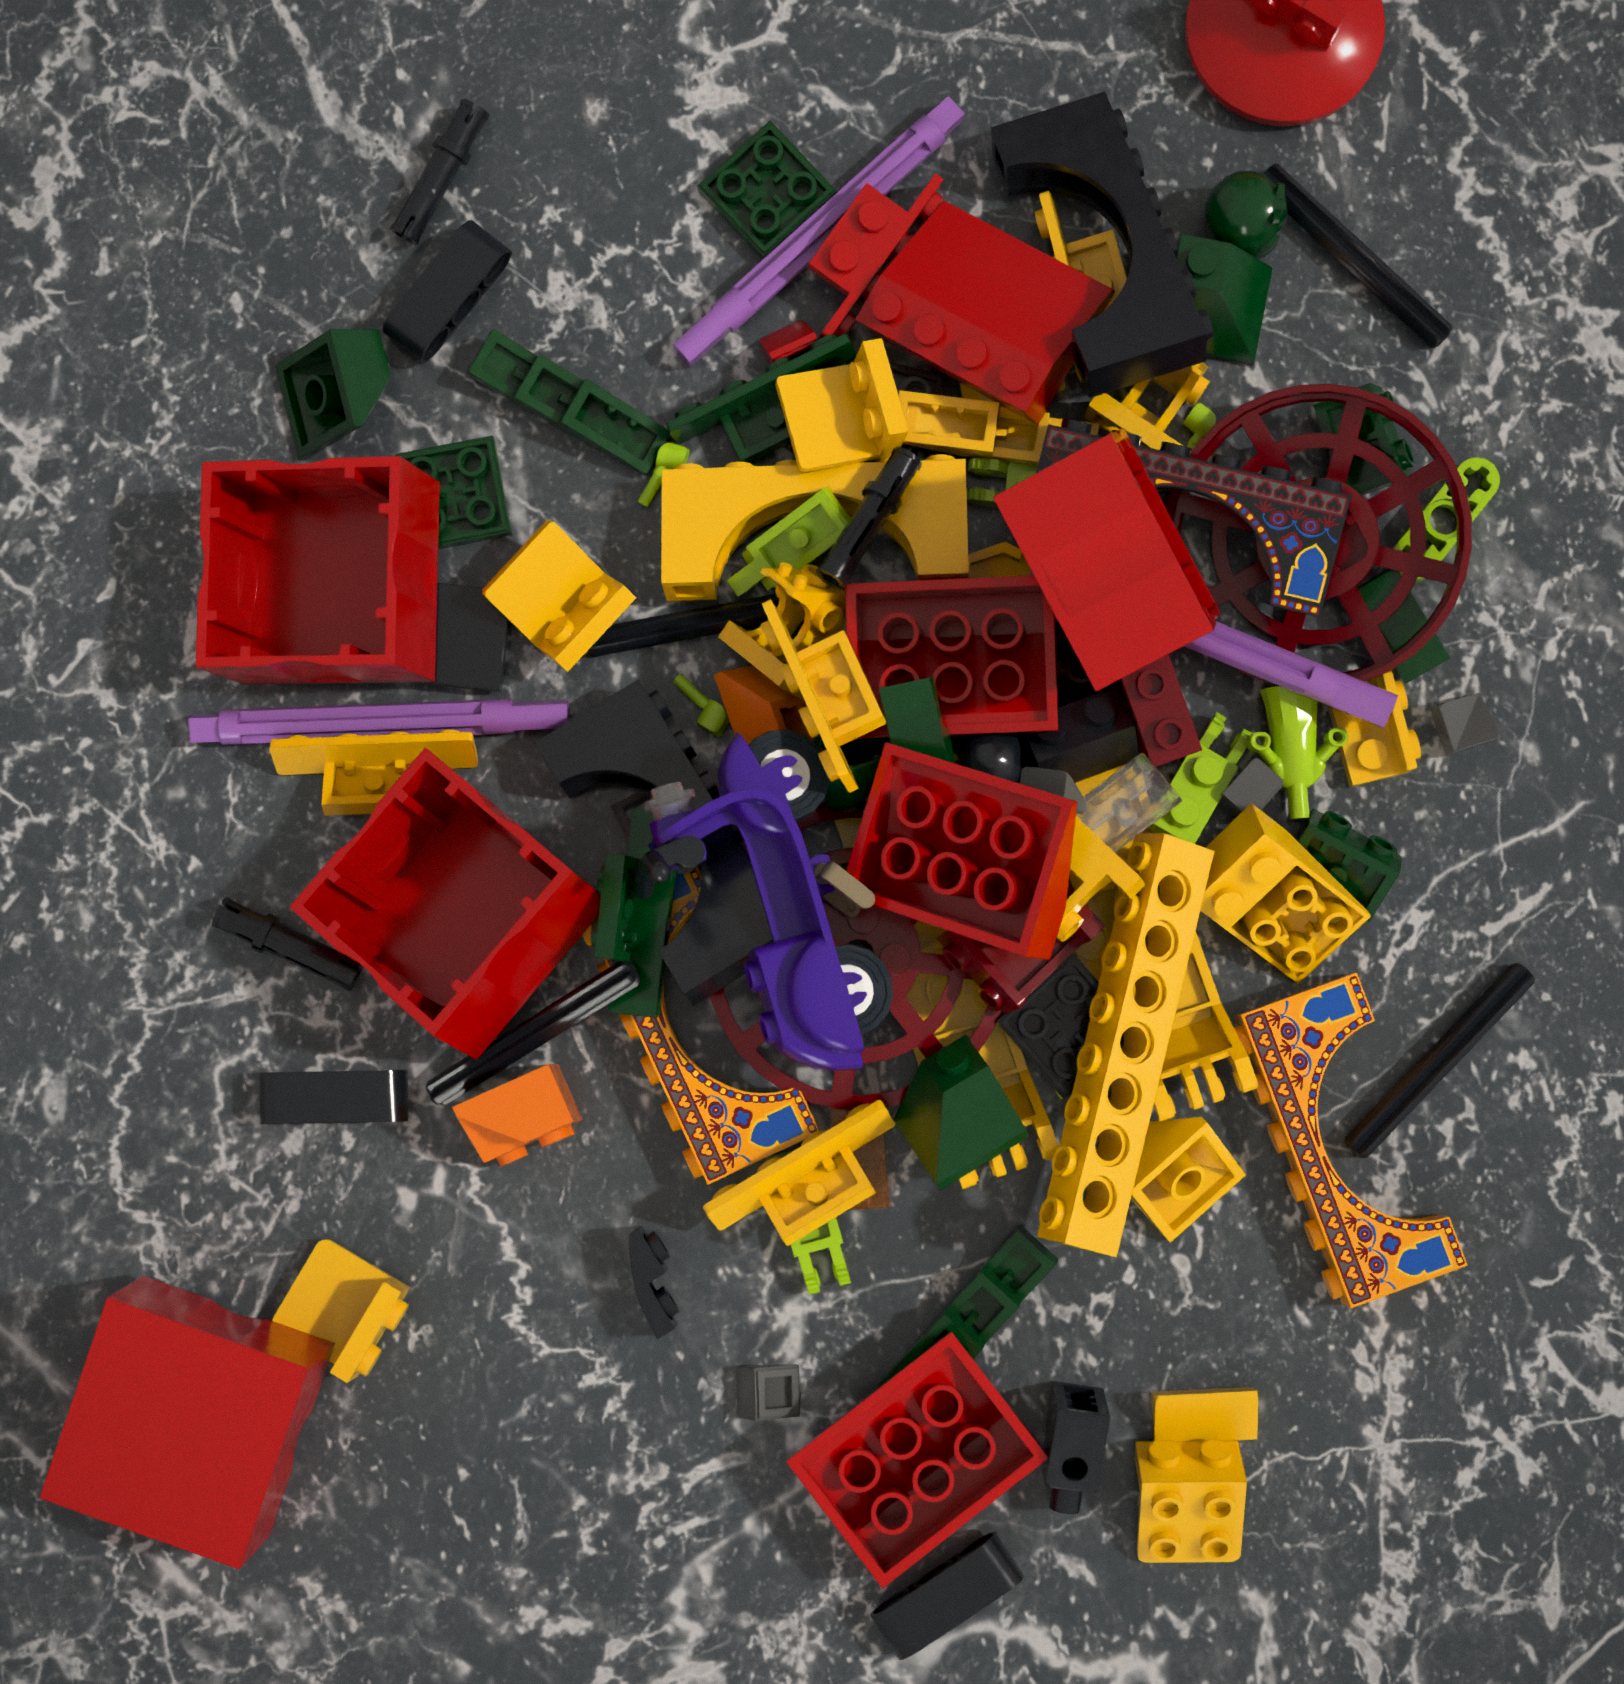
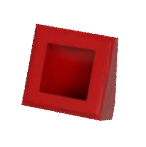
(788, 342)

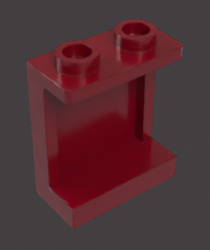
(1159, 712)
(1007, 977)

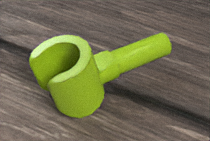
(1199, 422)
(668, 457)
(713, 717)

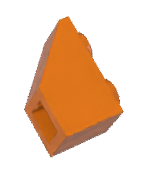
(758, 704)

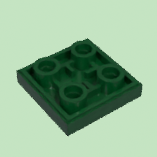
(766, 189)
(470, 490)

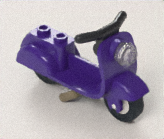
(812, 991)

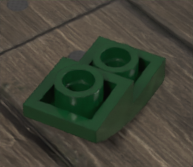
(1403, 625)

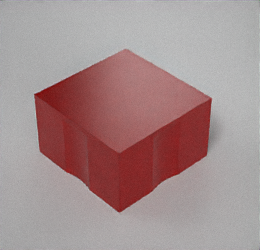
(1109, 559)
(318, 571)
(449, 905)
(186, 1421)

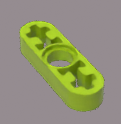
(1477, 502)

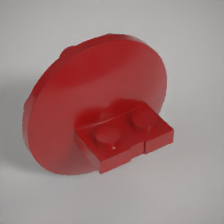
(1284, 56)

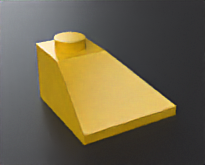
(1182, 1173)

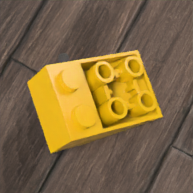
(1277, 895)

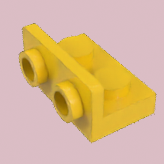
(1376, 751)

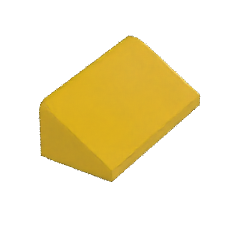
(1205, 1414)

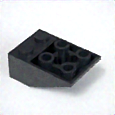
(1092, 725)

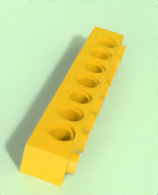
(1135, 1068)

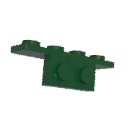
(752, 408)
(634, 926)

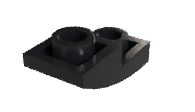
(648, 1264)

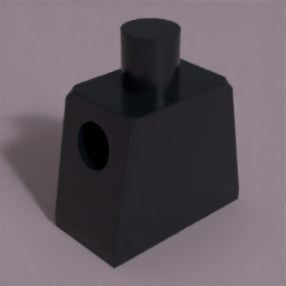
(1074, 1443)

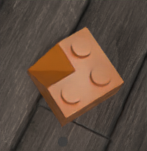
(520, 1113)

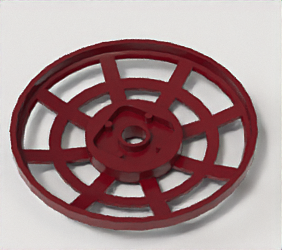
(1360, 537)
(898, 947)

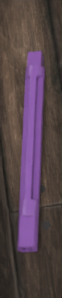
(800, 247)
(1296, 673)
(472, 716)

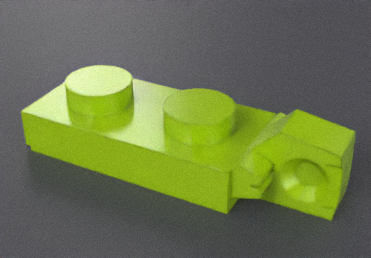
(793, 540)

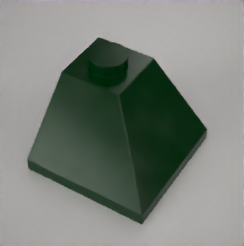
(1231, 290)
(332, 386)
(957, 1114)

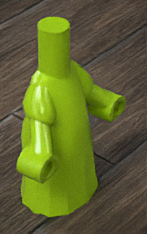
(1293, 744)

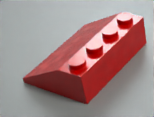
(984, 309)
(978, 638)
(966, 851)
(917, 1459)

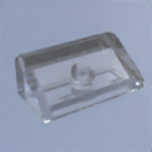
(1128, 802)

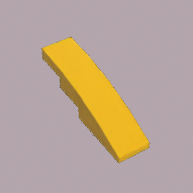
(974, 428)

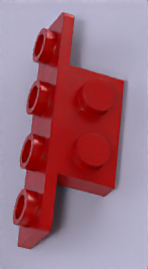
(863, 244)

